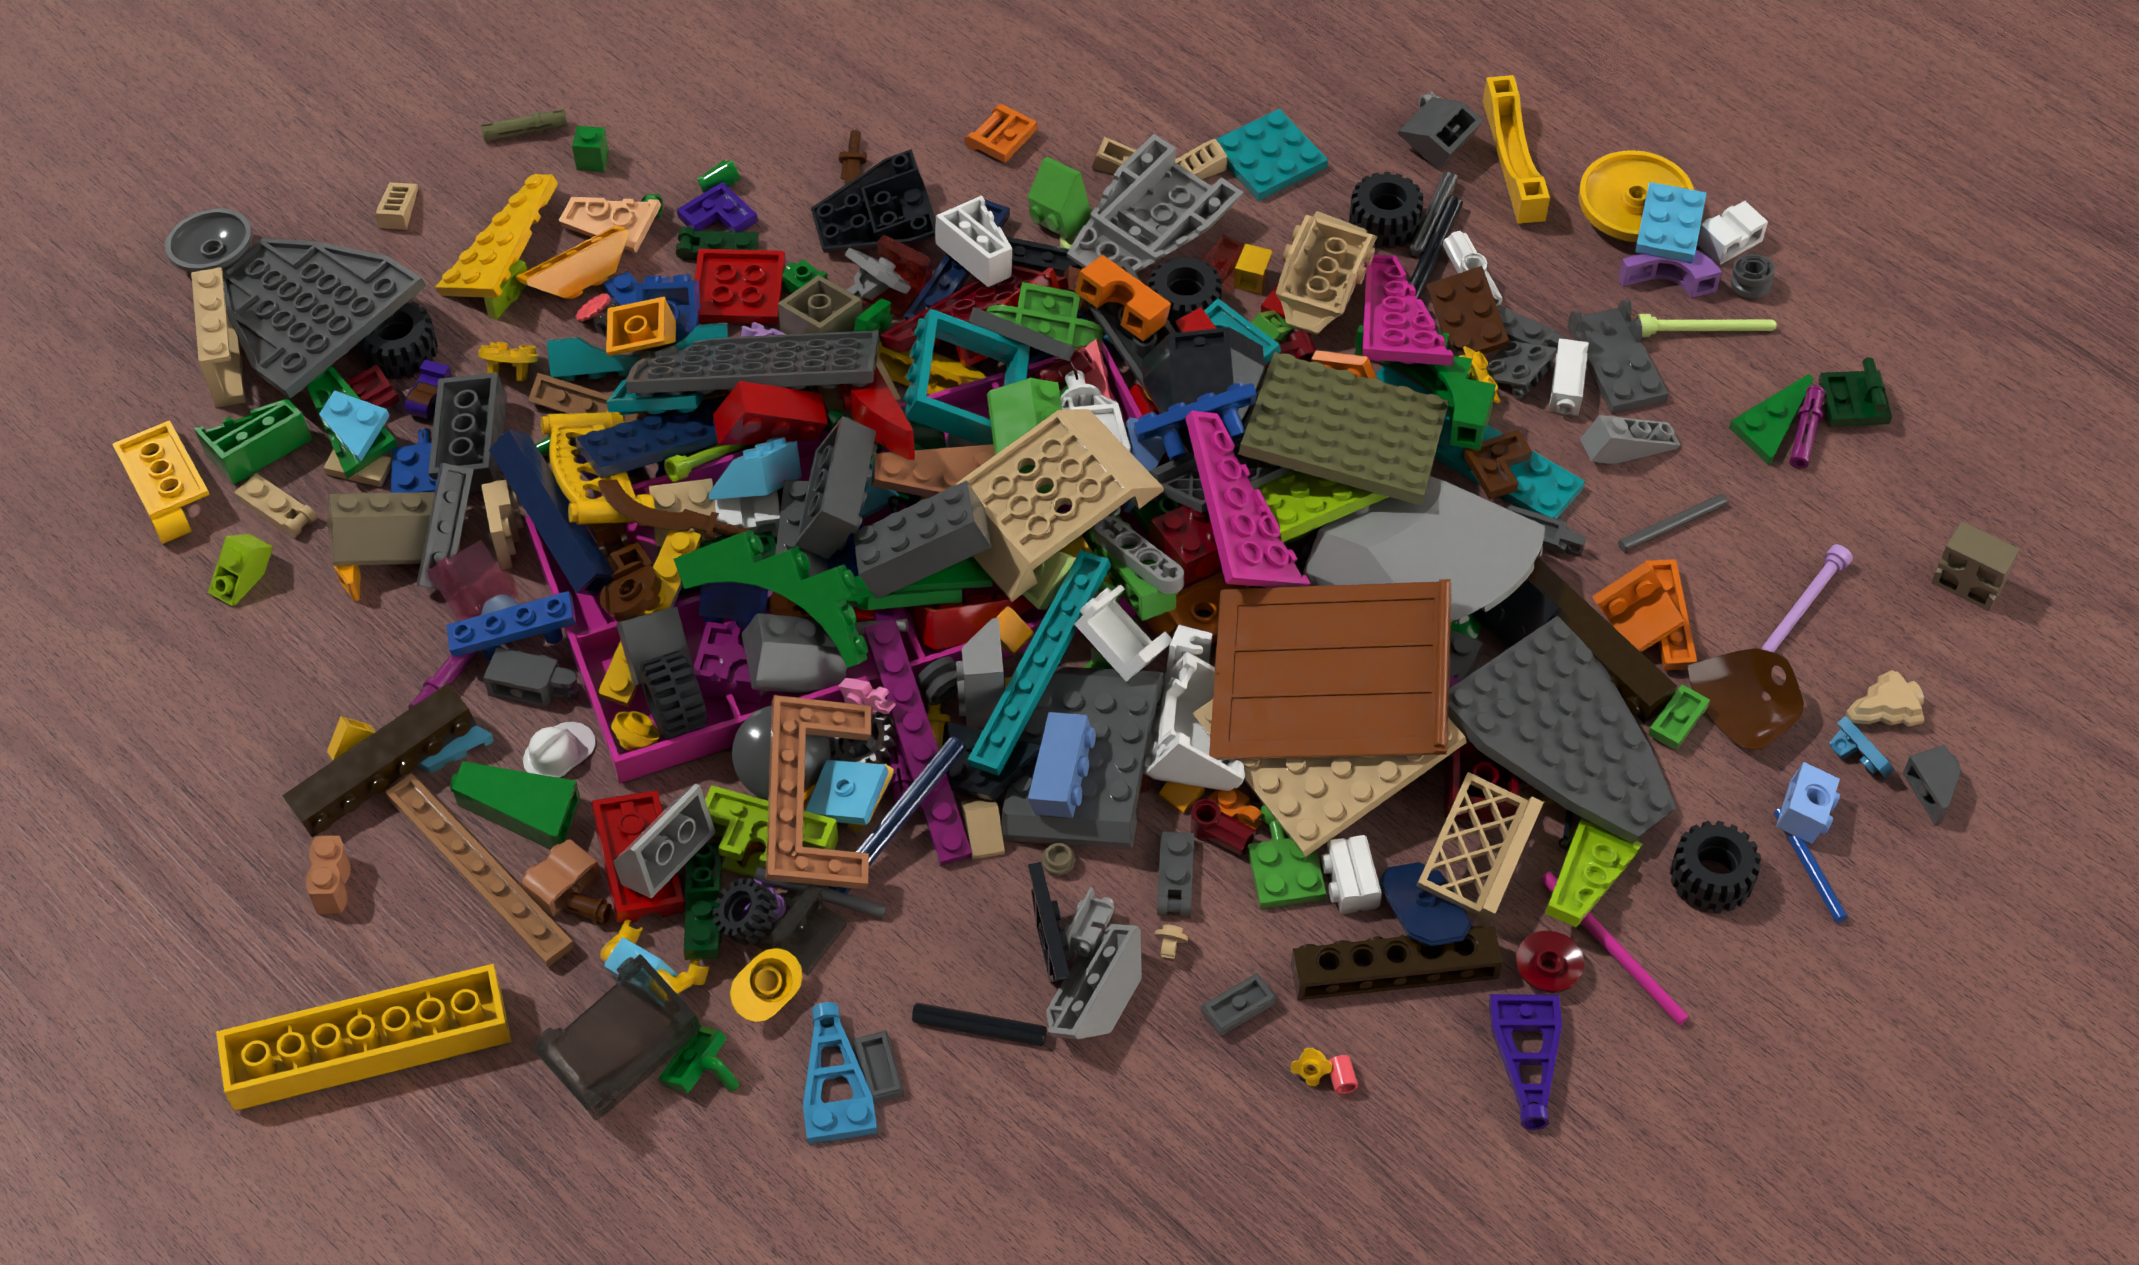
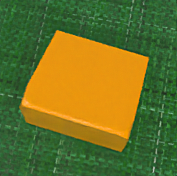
(349, 577)
(1013, 631)
(1181, 795)

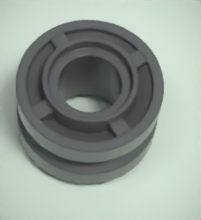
(1752, 276)
(938, 680)

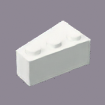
(975, 241)

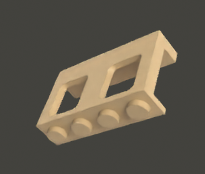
(216, 339)

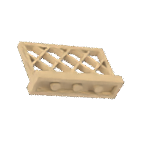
(1501, 866)

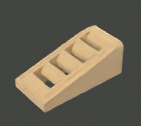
(1211, 154)
(1110, 156)
(386, 213)

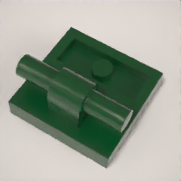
(1856, 396)

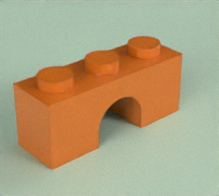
(1107, 282)

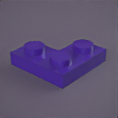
(717, 204)

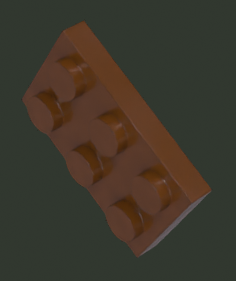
(1468, 312)

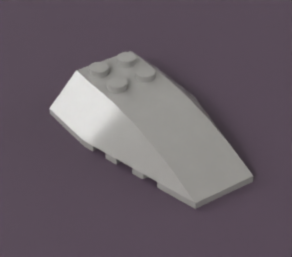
(1151, 209)

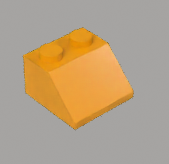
(639, 326)

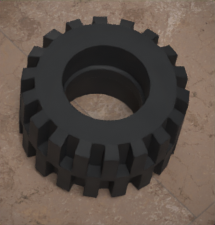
(1387, 208)
(1188, 278)
(406, 354)
(673, 694)
(1720, 845)

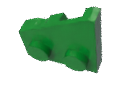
(875, 318)

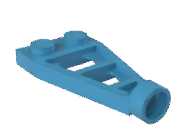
(838, 1118)

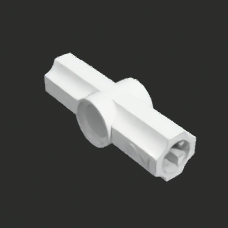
(1465, 258)

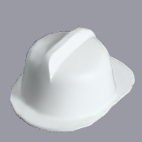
(558, 749)

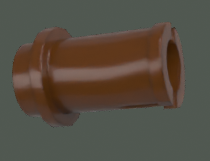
(588, 907)

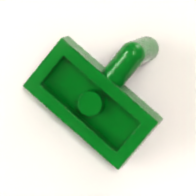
(694, 1058)

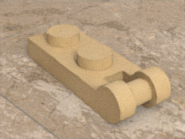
(275, 505)

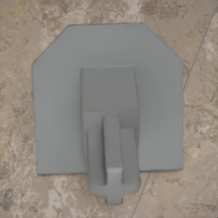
(874, 276)

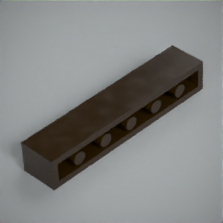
(380, 760)

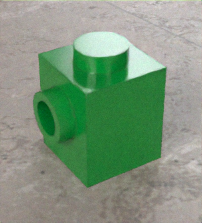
(590, 148)

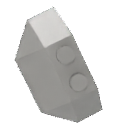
(1098, 986)

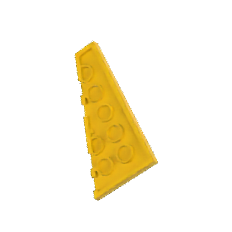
(500, 244)

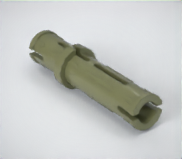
(523, 125)

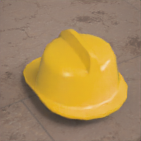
(766, 984)

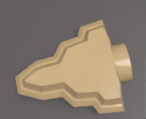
(1889, 701)

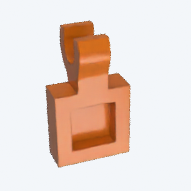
(1237, 806)

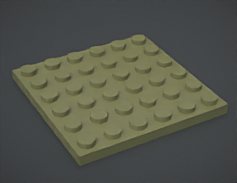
(1345, 428)

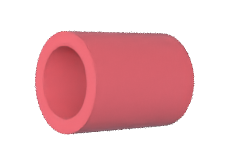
(1343, 1075)

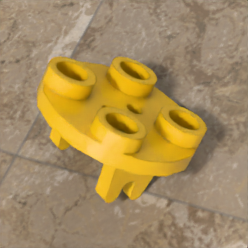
(499, 352)

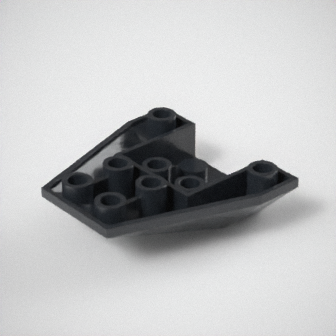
(879, 202)
(1198, 364)

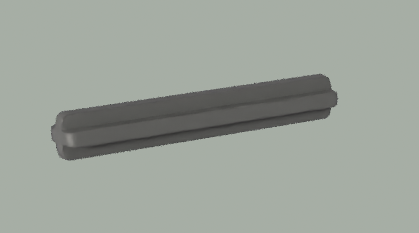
(1442, 194)

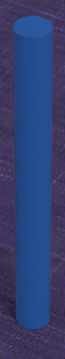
(1816, 875)

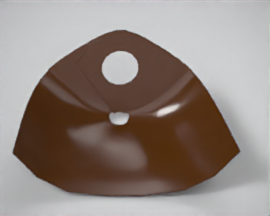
(1735, 691)

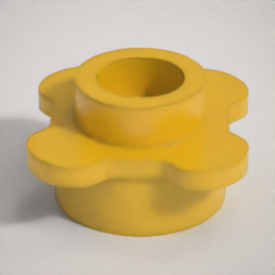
(1315, 1058)

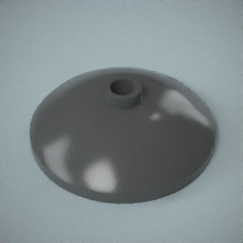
(208, 240)
(752, 754)

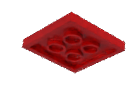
(740, 285)

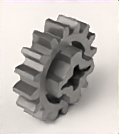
(866, 751)

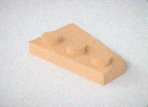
(597, 215)

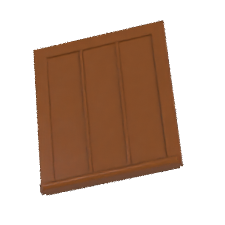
(1332, 671)

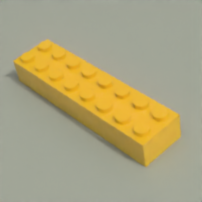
(362, 1037)

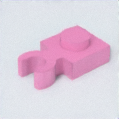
(862, 693)

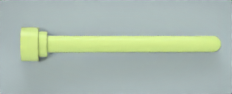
(1651, 325)

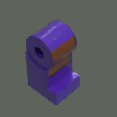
(422, 398)

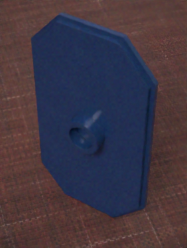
(1421, 912)

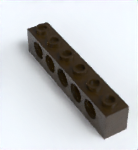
(1384, 975)

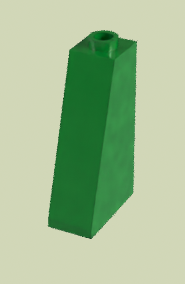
(519, 801)

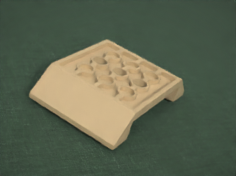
(1087, 472)

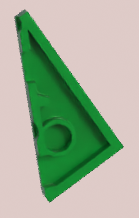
(1768, 422)

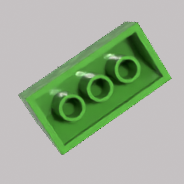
(1018, 409)

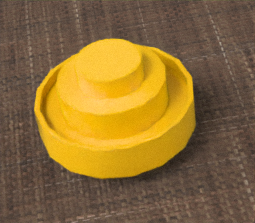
(634, 730)

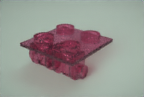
(469, 580)

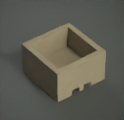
(1975, 565)

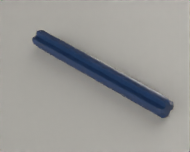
(910, 801)

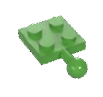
(1282, 871)

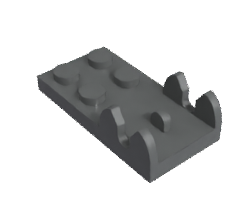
(1618, 358)

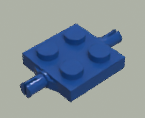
(411, 466)

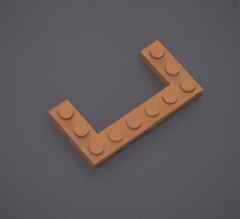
(785, 856)

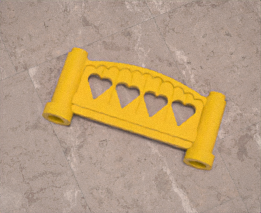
(566, 470)

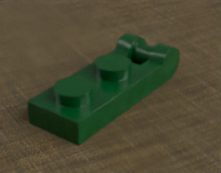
(713, 240)

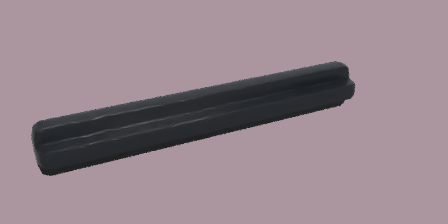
(979, 1024)

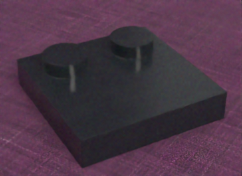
(1519, 613)

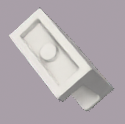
(1118, 635)

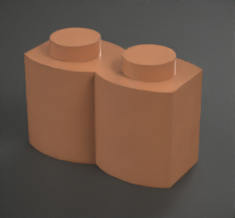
(563, 872)
(328, 874)

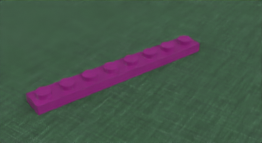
(917, 739)

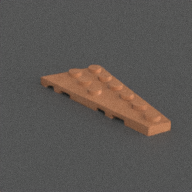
(930, 470)

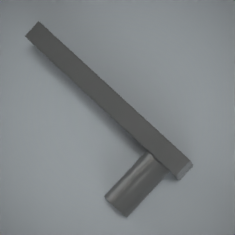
(445, 519)

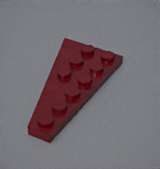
(961, 304)

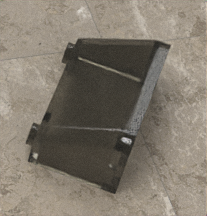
(619, 1038)

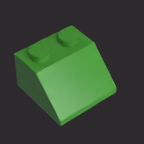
(1059, 198)

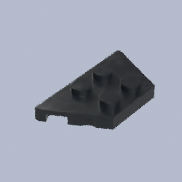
(978, 782)
(1047, 917)

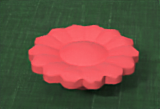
(593, 307)

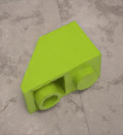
(239, 567)

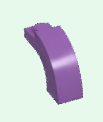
(1695, 278)

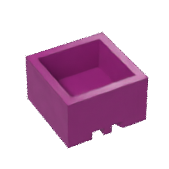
(723, 665)

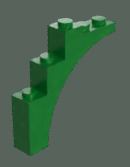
(1468, 399)
(786, 573)

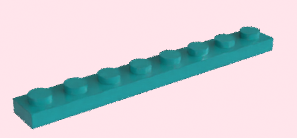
(1038, 664)

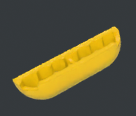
(943, 375)

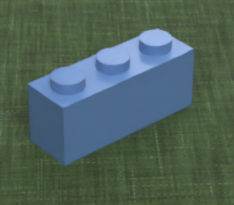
(1061, 765)

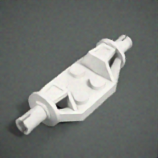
(1086, 396)

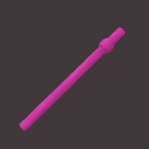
(1626, 961)

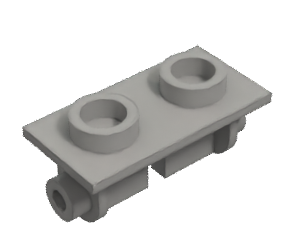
(1090, 912)

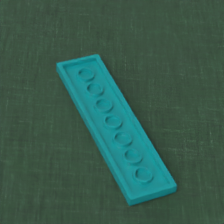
(1541, 483)

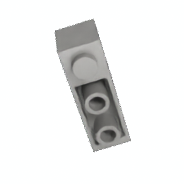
(1626, 439)

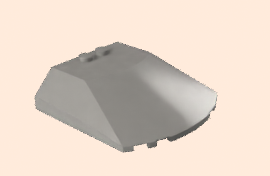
(1447, 537)

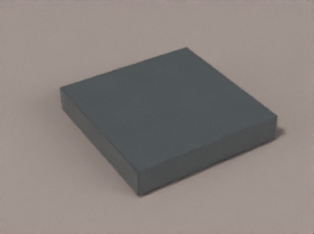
(652, 637)

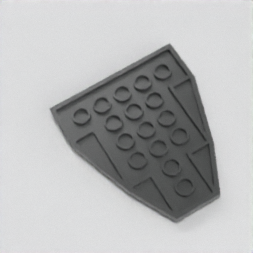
(309, 305)
(1564, 730)

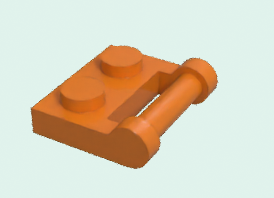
(1006, 138)

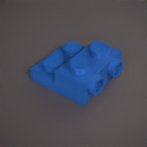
(681, 295)

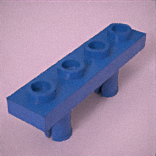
(1168, 423)
(528, 619)

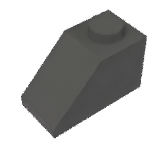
(1933, 779)

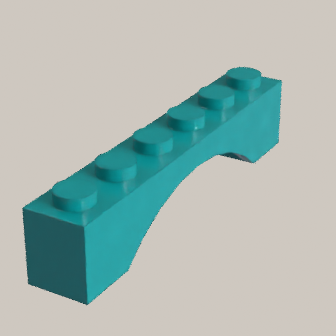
(577, 357)

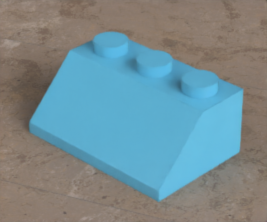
(759, 470)

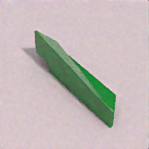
(936, 588)

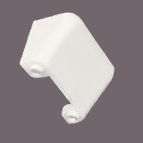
(1177, 742)

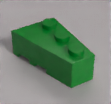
(254, 441)

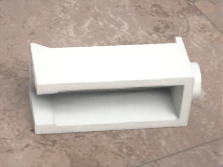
(1568, 377)

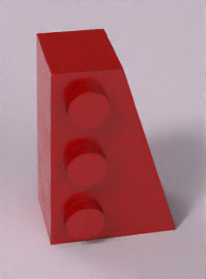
(766, 411)

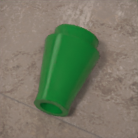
(722, 172)

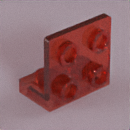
(912, 267)

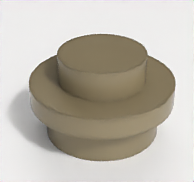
(1058, 859)

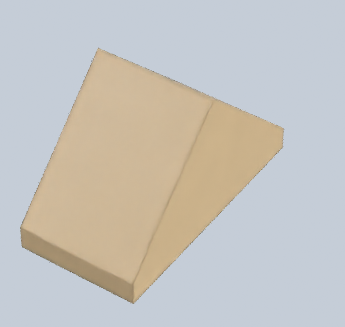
(983, 827)

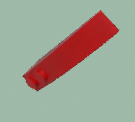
(878, 410)

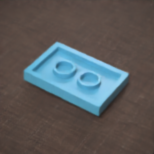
(1671, 222)

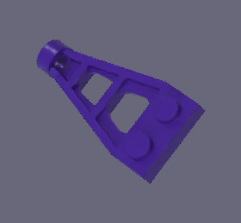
(1527, 1014)

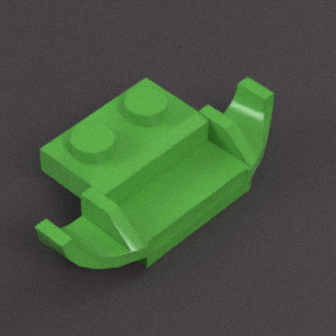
(1052, 314)

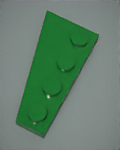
(320, 391)

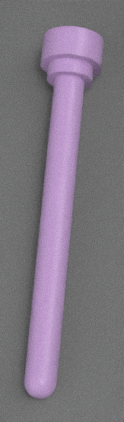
(1836, 560)

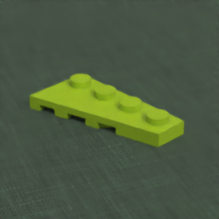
(1589, 871)

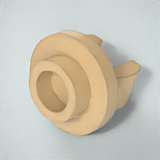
(1171, 936)

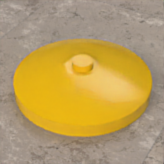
(1617, 186)

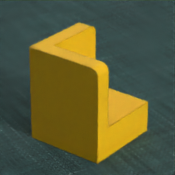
(1251, 268)
(347, 735)

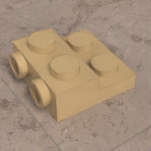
(502, 520)

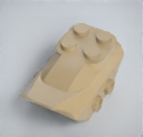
(1322, 272)

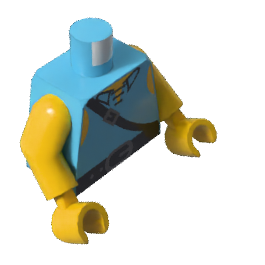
(624, 946)

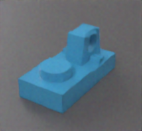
(1851, 739)

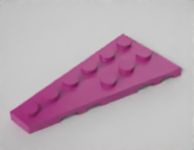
(1396, 321)
(1238, 514)

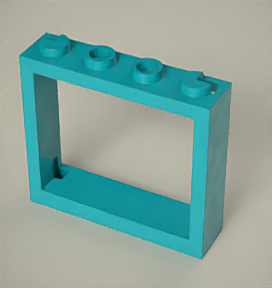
(974, 338)

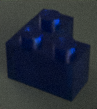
(732, 601)

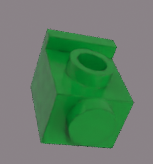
(798, 275)

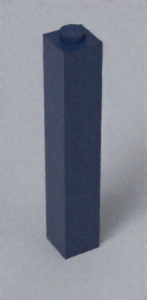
(548, 510)

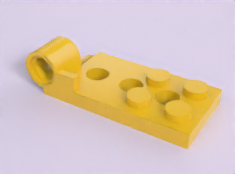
(161, 505)

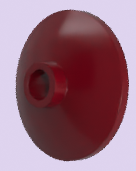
(1550, 949)

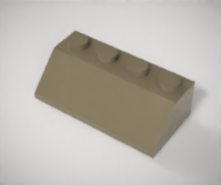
(378, 527)

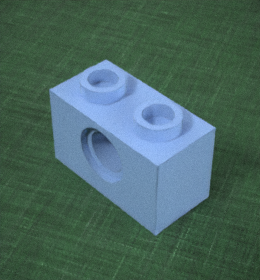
(1809, 803)

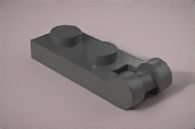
(1175, 873)

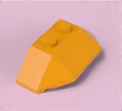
(580, 266)

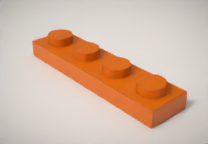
(1678, 647)

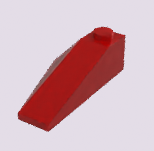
(956, 623)

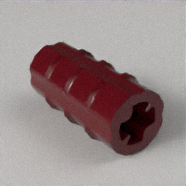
(1060, 368)

